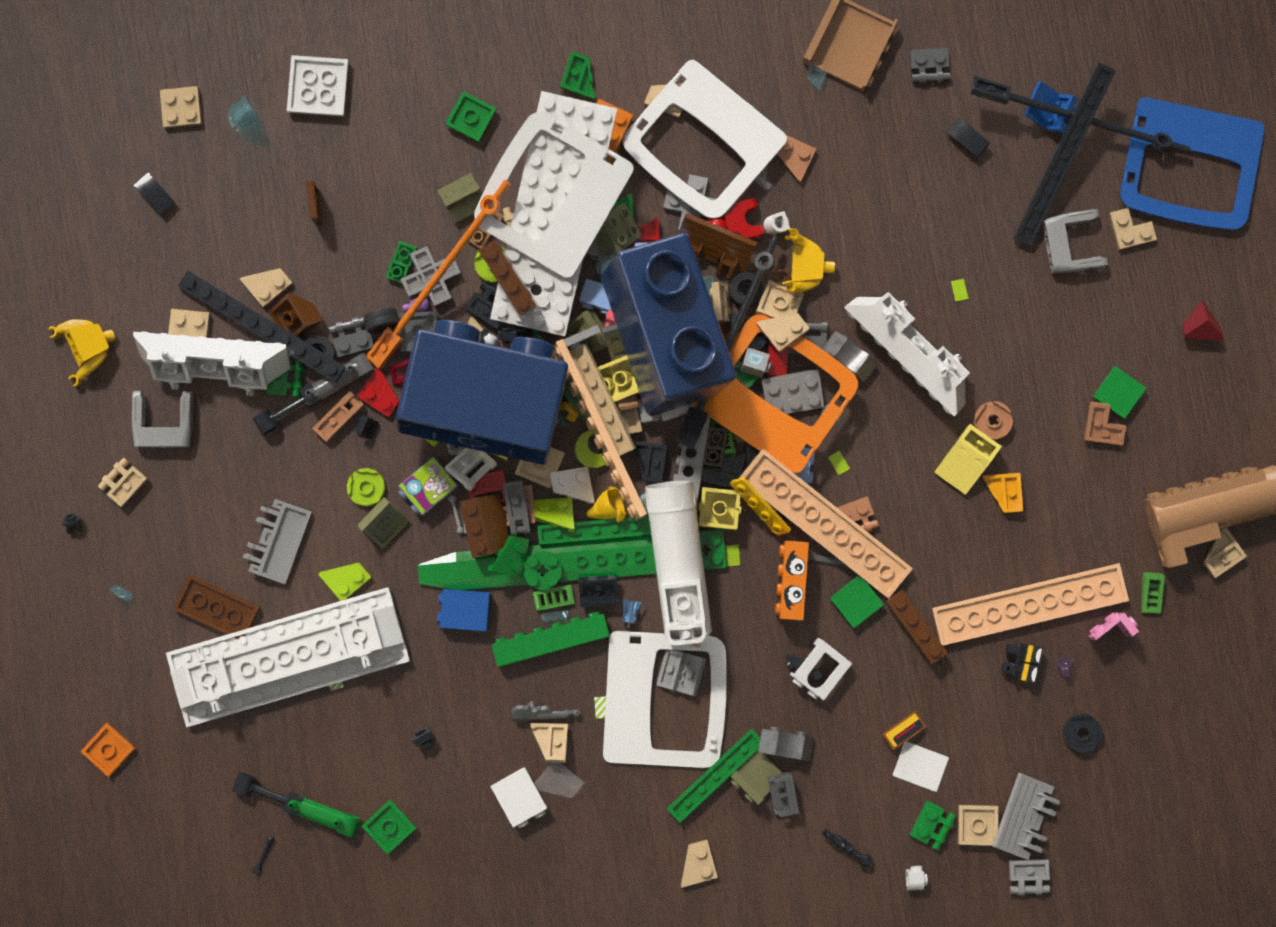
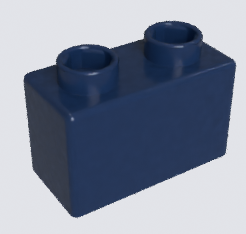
(667, 324)
(482, 392)

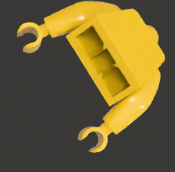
(807, 264)
(87, 345)

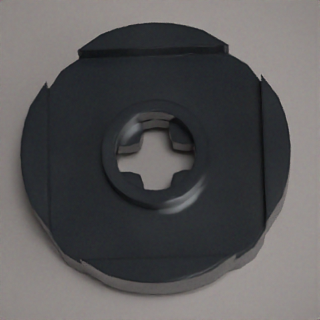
(1089, 724)

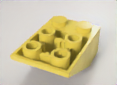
(967, 459)

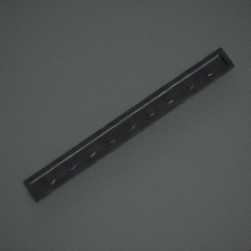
(1064, 153)
(261, 326)

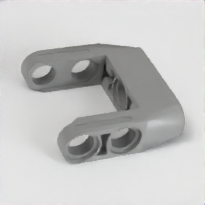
(1058, 245)
(162, 436)

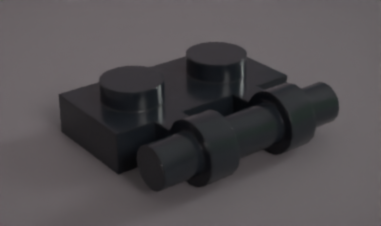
(482, 307)

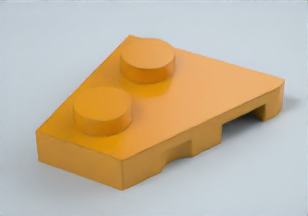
(1006, 490)

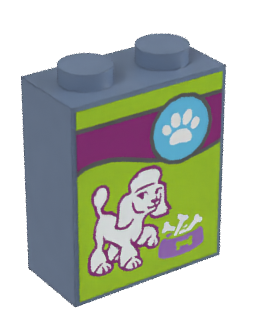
(427, 487)

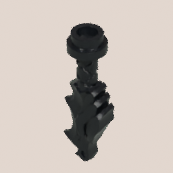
(840, 842)

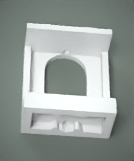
(802, 673)

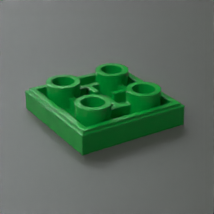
(1119, 391)
(856, 601)

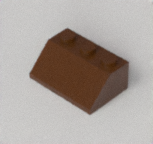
(484, 524)

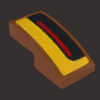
(903, 730)

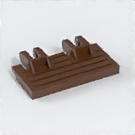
(717, 243)

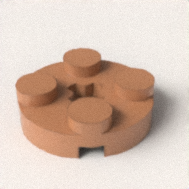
(1003, 416)

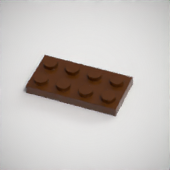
(215, 606)

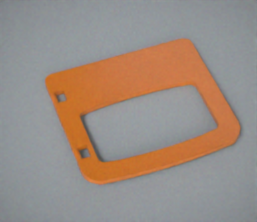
(764, 424)

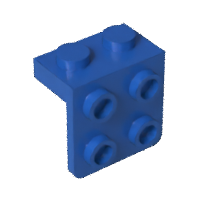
(1047, 120)

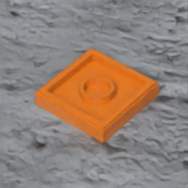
(108, 750)

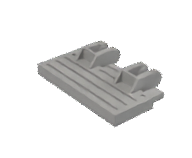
(281, 541)
(1022, 816)

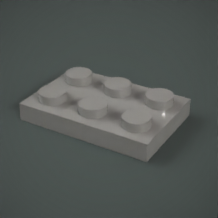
(794, 391)

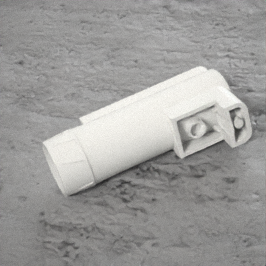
(678, 561)

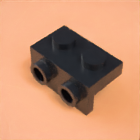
(598, 591)

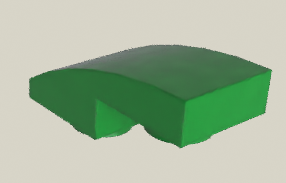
(401, 262)

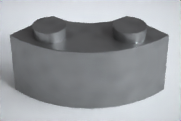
(850, 356)
(786, 744)

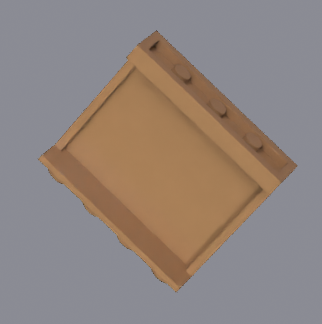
(850, 43)

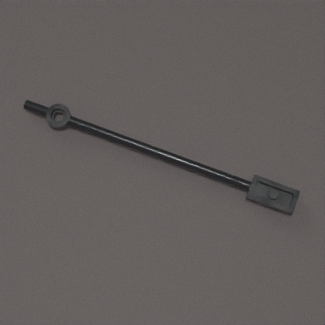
(1001, 94)
(696, 417)

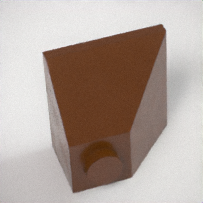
(295, 315)

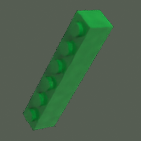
(550, 640)

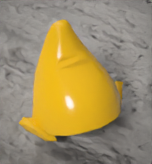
(608, 506)

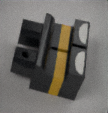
(1024, 653)

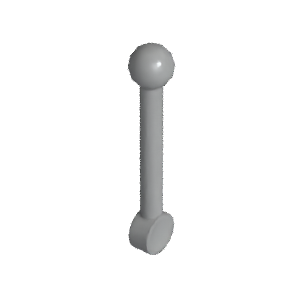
(452, 499)

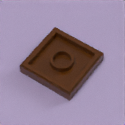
(314, 202)

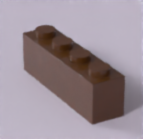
(508, 277)
(916, 627)

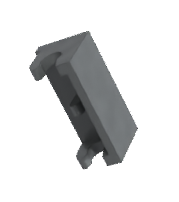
(783, 794)

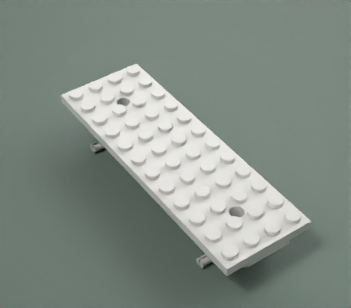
(545, 183)
(287, 657)

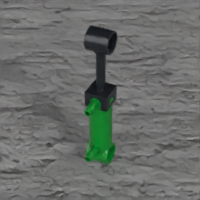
(299, 805)

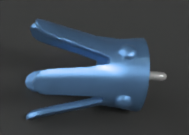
(630, 611)

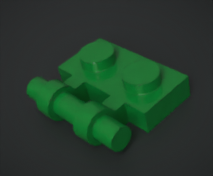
(280, 385)
(927, 822)

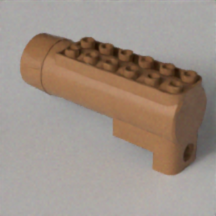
(1201, 509)

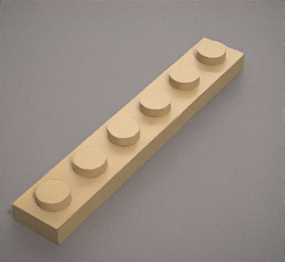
(602, 399)

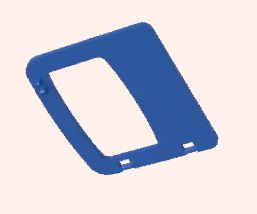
(1205, 133)

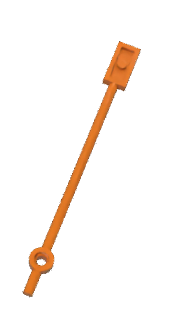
(390, 339)

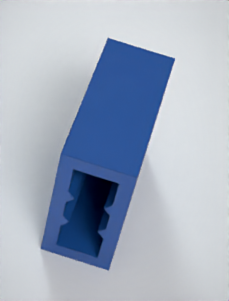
(464, 610)

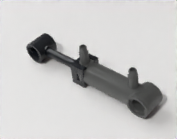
(314, 393)

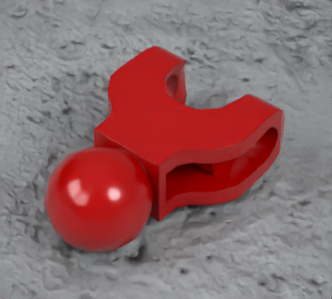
(736, 221)

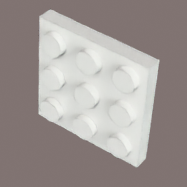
(317, 86)

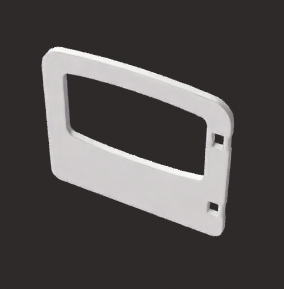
(727, 116)
(584, 208)
(629, 698)

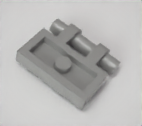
(1029, 870)

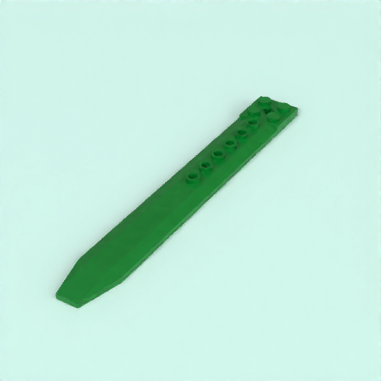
(578, 559)

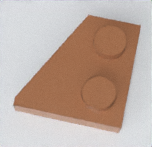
(796, 156)

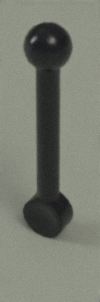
(257, 869)

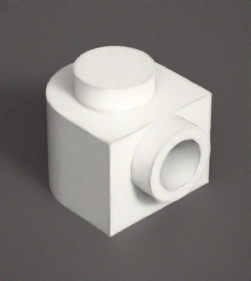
(776, 223)
(916, 878)

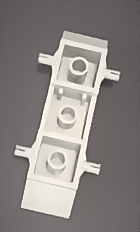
(892, 328)
(238, 361)

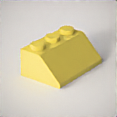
(619, 378)

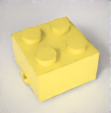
(719, 509)

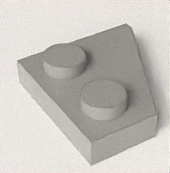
(576, 340)

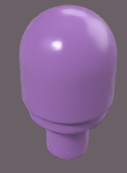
(425, 305)

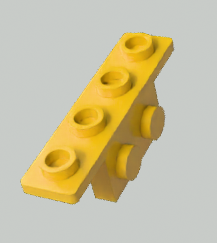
(760, 506)

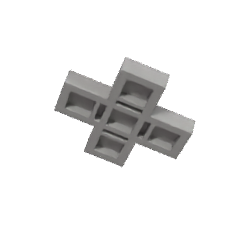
(675, 204)
(426, 269)

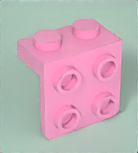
(1126, 625)

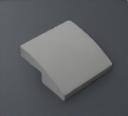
(681, 672)

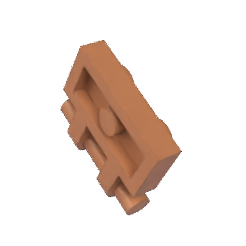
(860, 510)

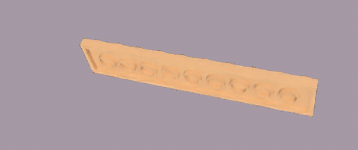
(602, 438)
(826, 523)
(1030, 604)

